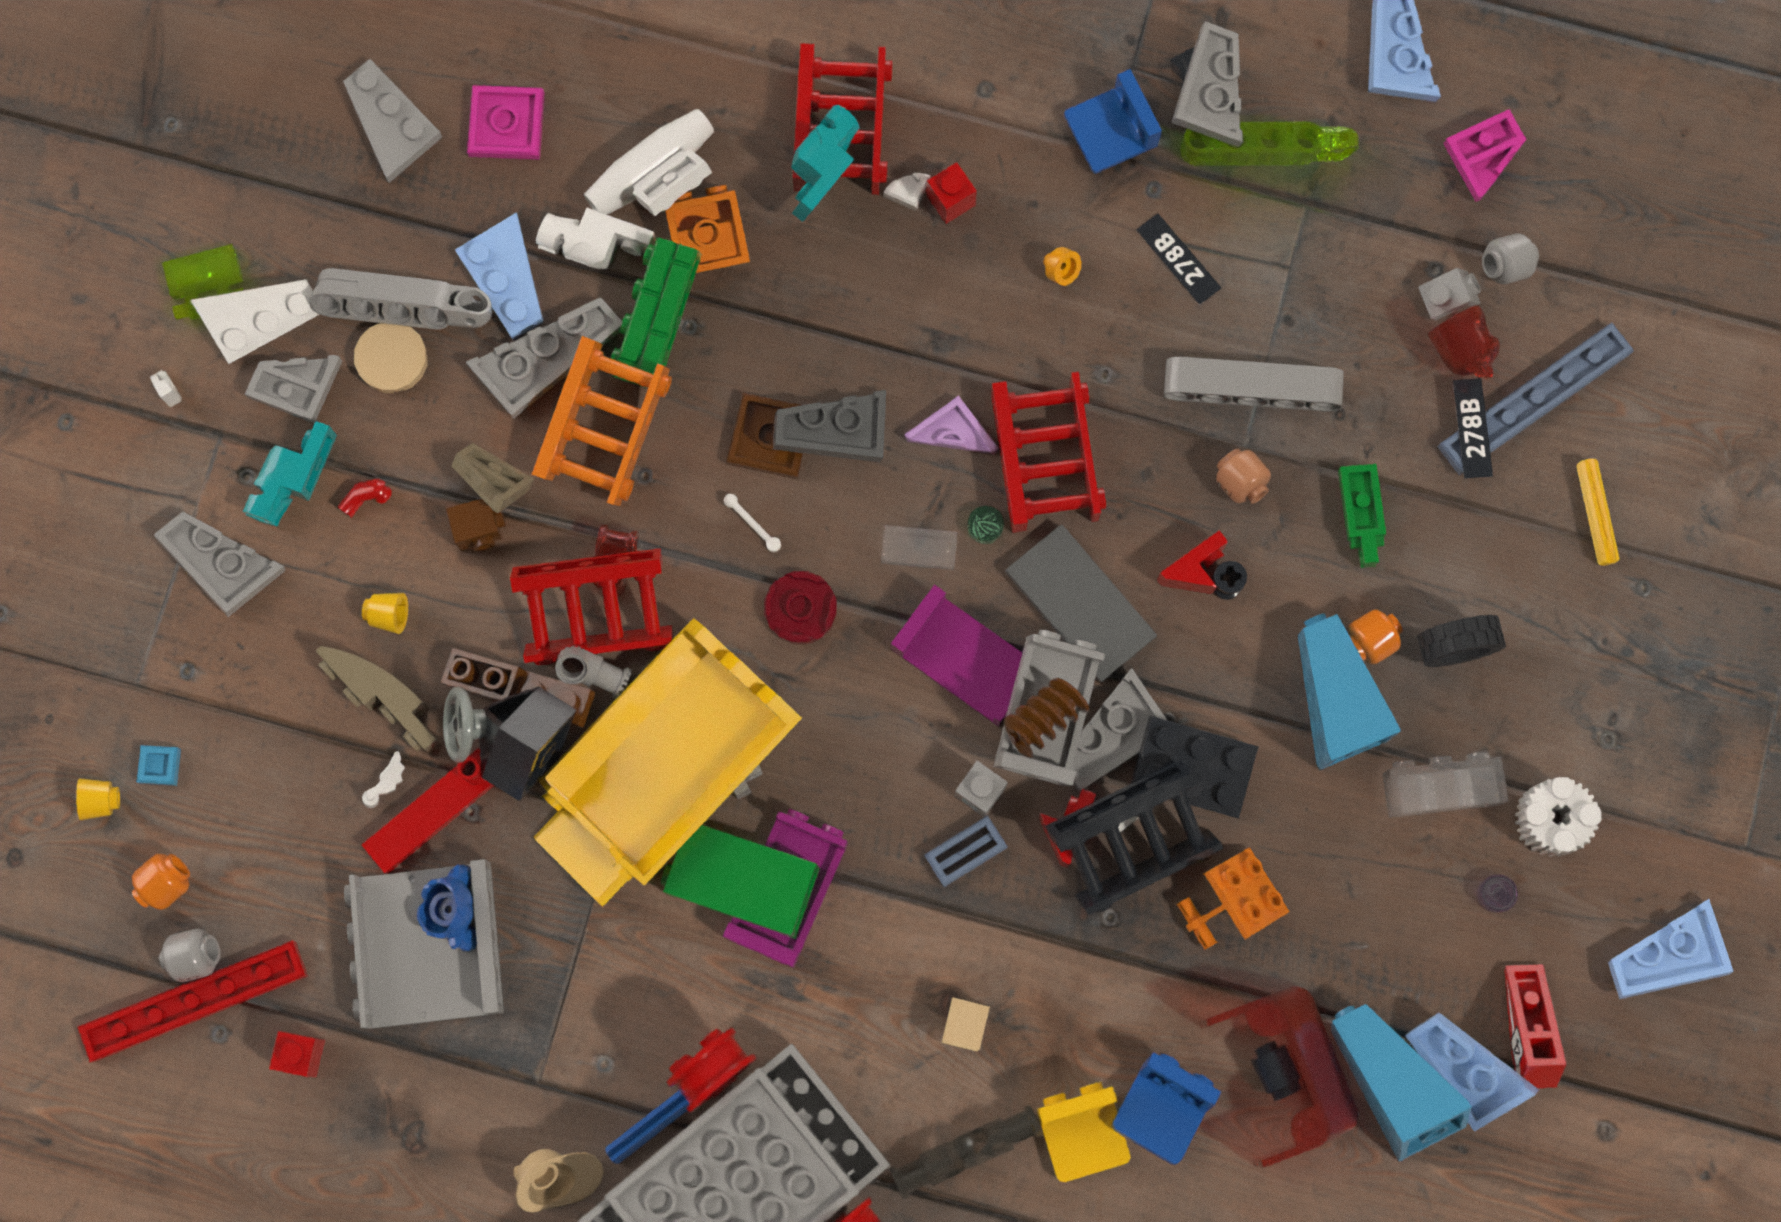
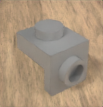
(1450, 293)

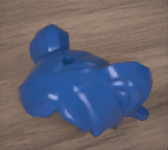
(434, 913)

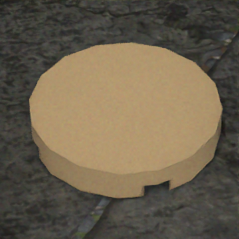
(390, 357)

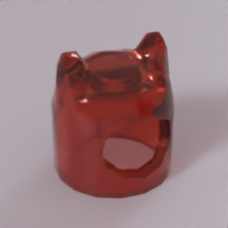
(1466, 343)

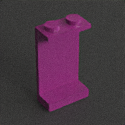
(960, 655)

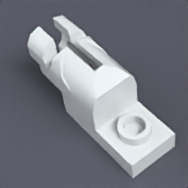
(594, 239)

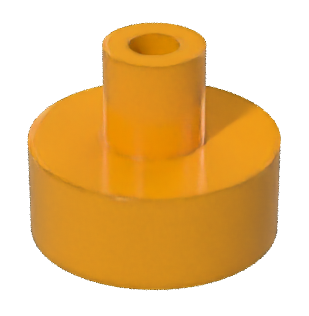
(1062, 265)

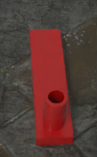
(428, 814)

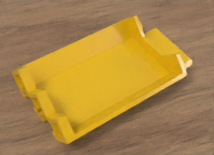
(659, 763)

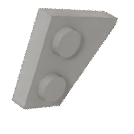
(294, 385)

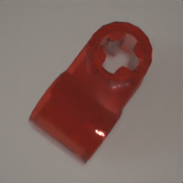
(615, 542)

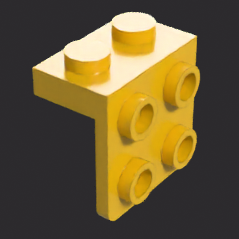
(1082, 1133)

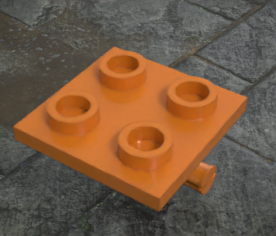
(1243, 893)

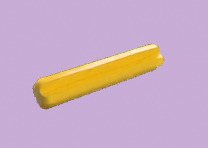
(1597, 512)

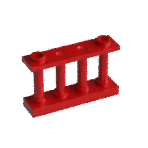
(811, 101)
(1013, 438)
(606, 572)

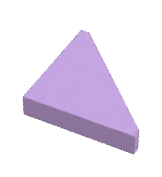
(953, 428)

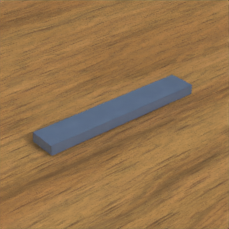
(1546, 390)

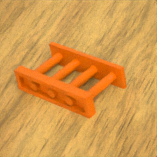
(578, 393)

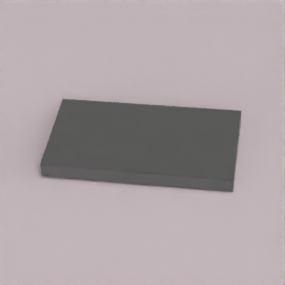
(1080, 600)

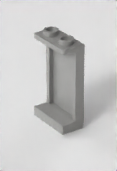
(1041, 661)

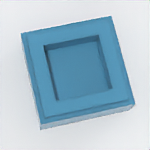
(158, 765)

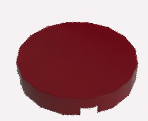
(800, 607)

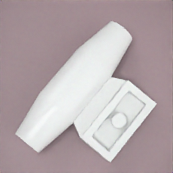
(656, 168)

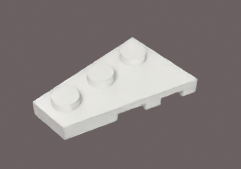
(255, 316)

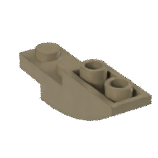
(373, 685)

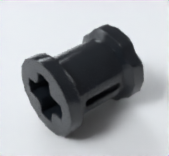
(1236, 572)

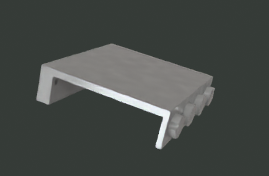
(411, 975)

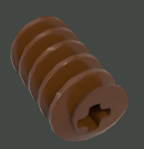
(1042, 714)

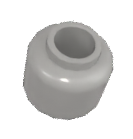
(1510, 259)
(189, 955)

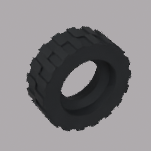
(1461, 640)

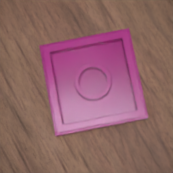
(505, 122)

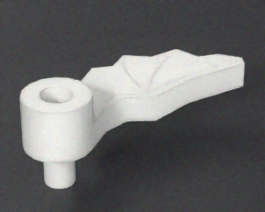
(388, 780)

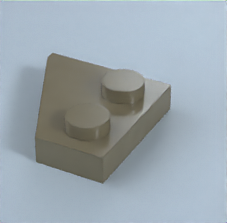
(491, 477)

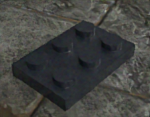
(1217, 762)

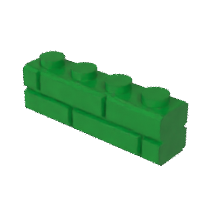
(658, 305)

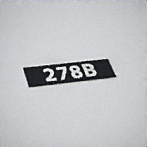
(1179, 259)
(1472, 428)

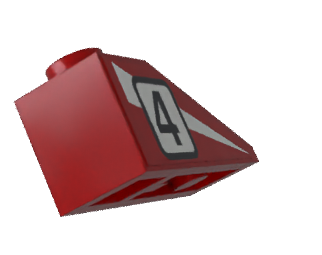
(1533, 1026)

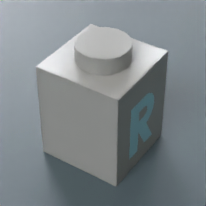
(980, 789)

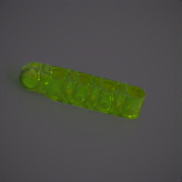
(1285, 134)

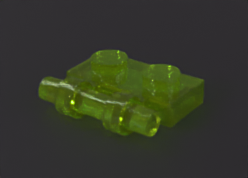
(201, 273)

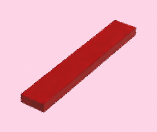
(192, 1001)

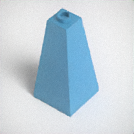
(1341, 694)
(1401, 1088)

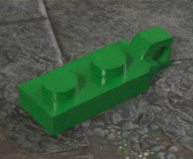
(1363, 511)

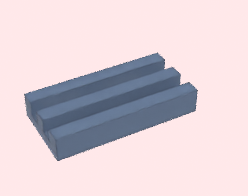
(939, 867)

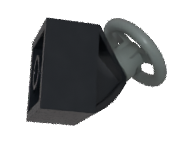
(516, 736)

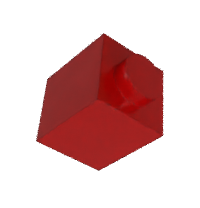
(951, 193)
(297, 1054)

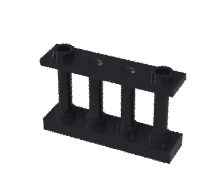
(1105, 817)

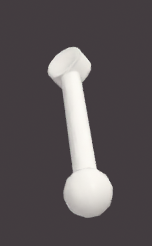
(773, 544)

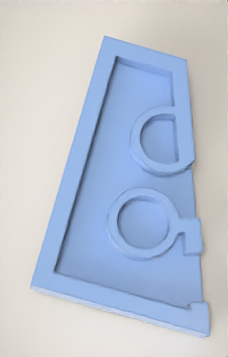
(1397, 53)
(503, 273)
(1674, 956)
(1471, 1069)

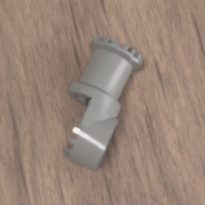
(594, 672)

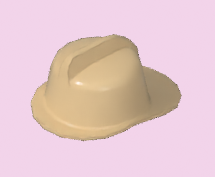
(556, 1179)

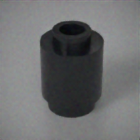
(1276, 1070)

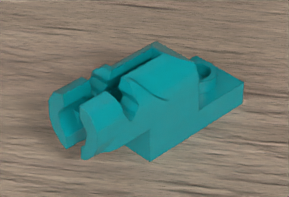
(823, 158)
(290, 474)

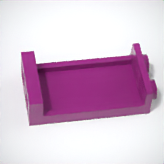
(798, 838)

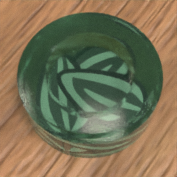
(985, 524)

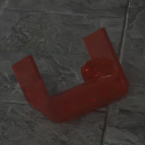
(1333, 1105)

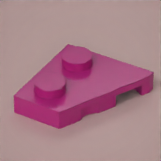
(1485, 151)

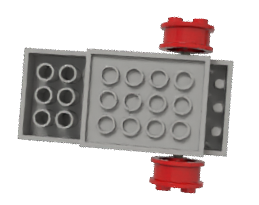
(760, 1154)

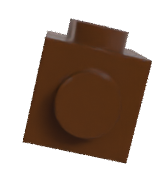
(475, 525)

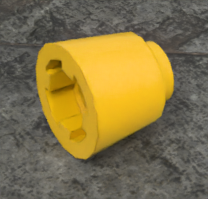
(386, 611)
(96, 798)

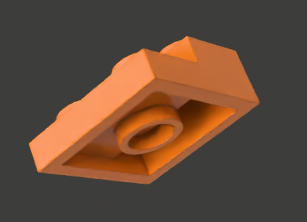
(710, 226)

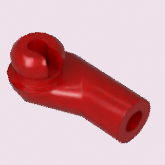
(363, 492)

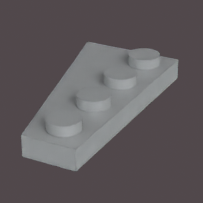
(535, 363)

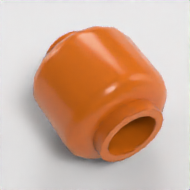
(1375, 636)
(160, 881)

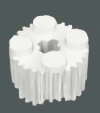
(1577, 814)

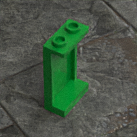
(742, 880)

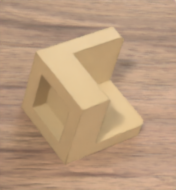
(965, 1024)

